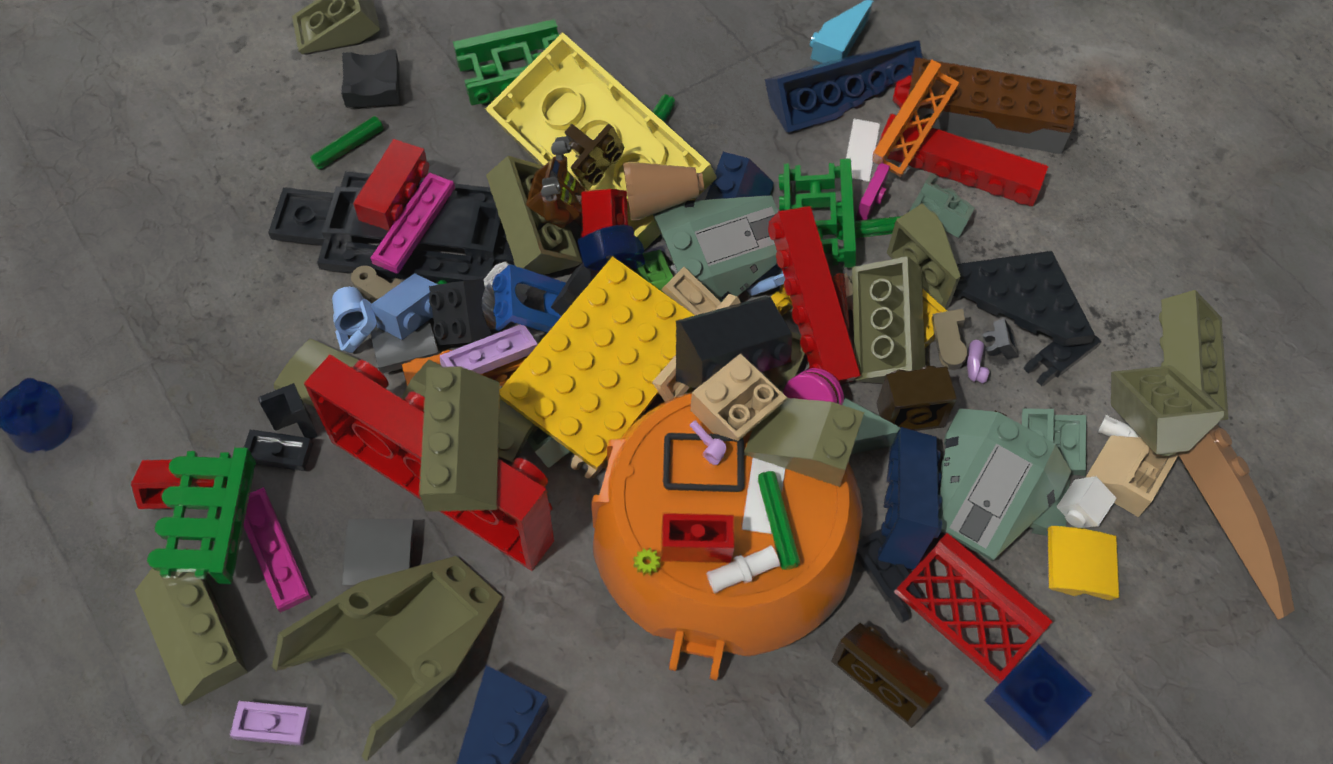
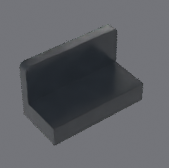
(286, 408)

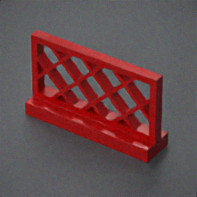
(994, 592)

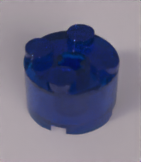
(35, 416)

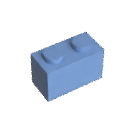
(404, 307)

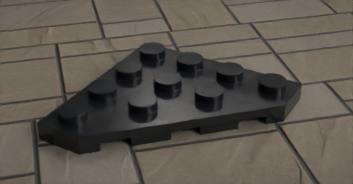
(1030, 292)

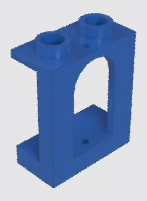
(510, 309)

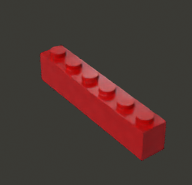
(974, 164)
(812, 293)

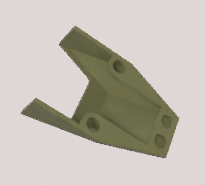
(401, 629)

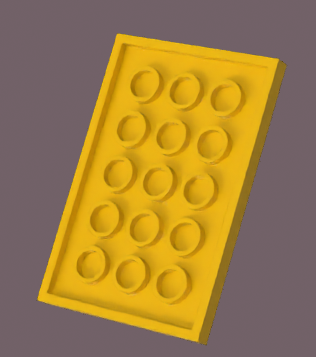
(598, 363)

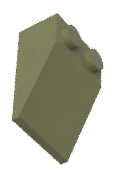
(334, 24)
(924, 240)
(807, 438)

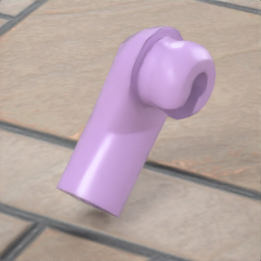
(974, 358)

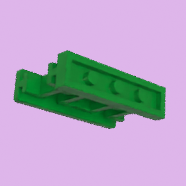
(500, 47)
(841, 211)

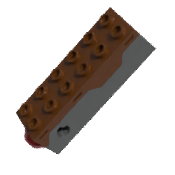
(998, 106)

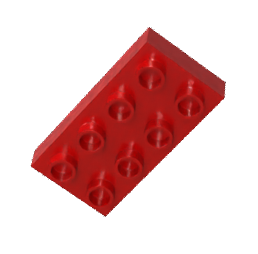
(388, 438)

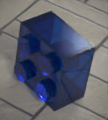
(1038, 697)

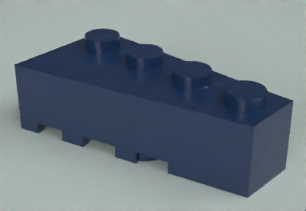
(911, 498)
(502, 720)

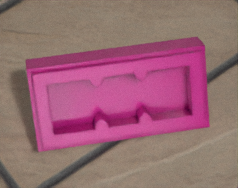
(874, 193)

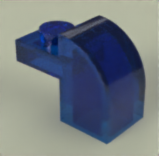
(611, 241)

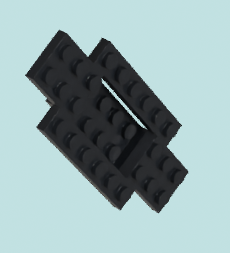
(330, 220)

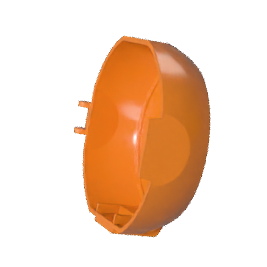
(678, 598)

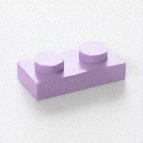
(270, 723)

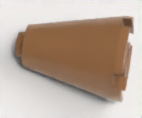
(659, 187)

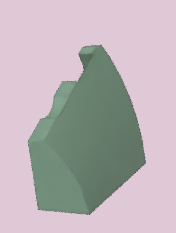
(946, 204)

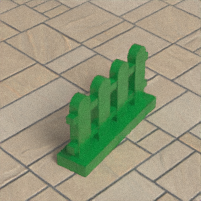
(224, 531)

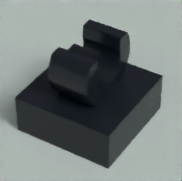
(1003, 339)

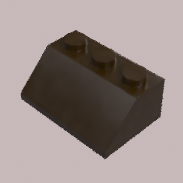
(886, 673)

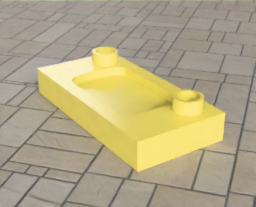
(572, 88)

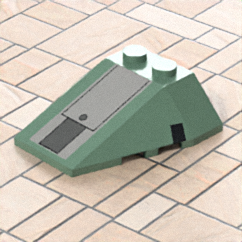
(721, 241)
(996, 480)

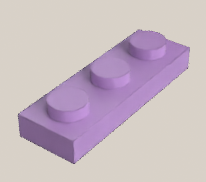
(492, 351)

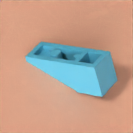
(840, 33)

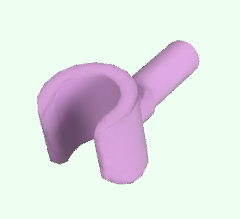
(716, 447)

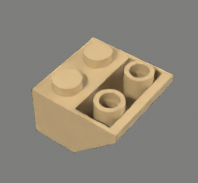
(735, 399)
(1131, 471)

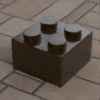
(917, 398)

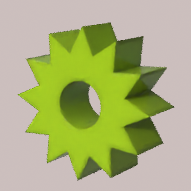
(646, 568)

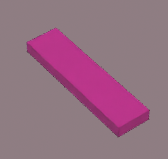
(413, 223)
(274, 552)

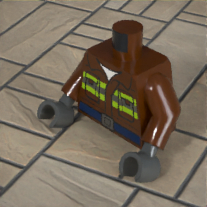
(555, 191)

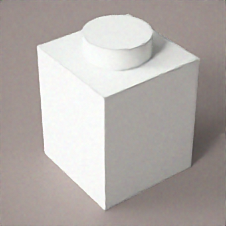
(1086, 502)

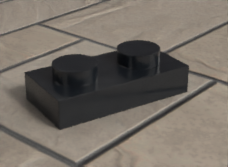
(279, 449)

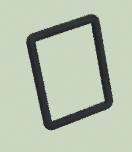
(702, 487)

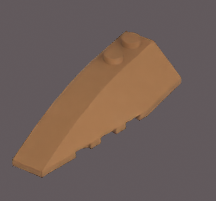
(1241, 513)

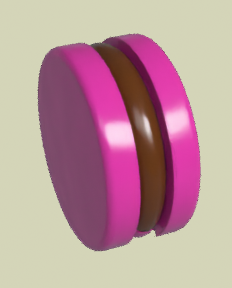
(814, 385)

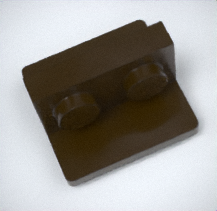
(593, 155)

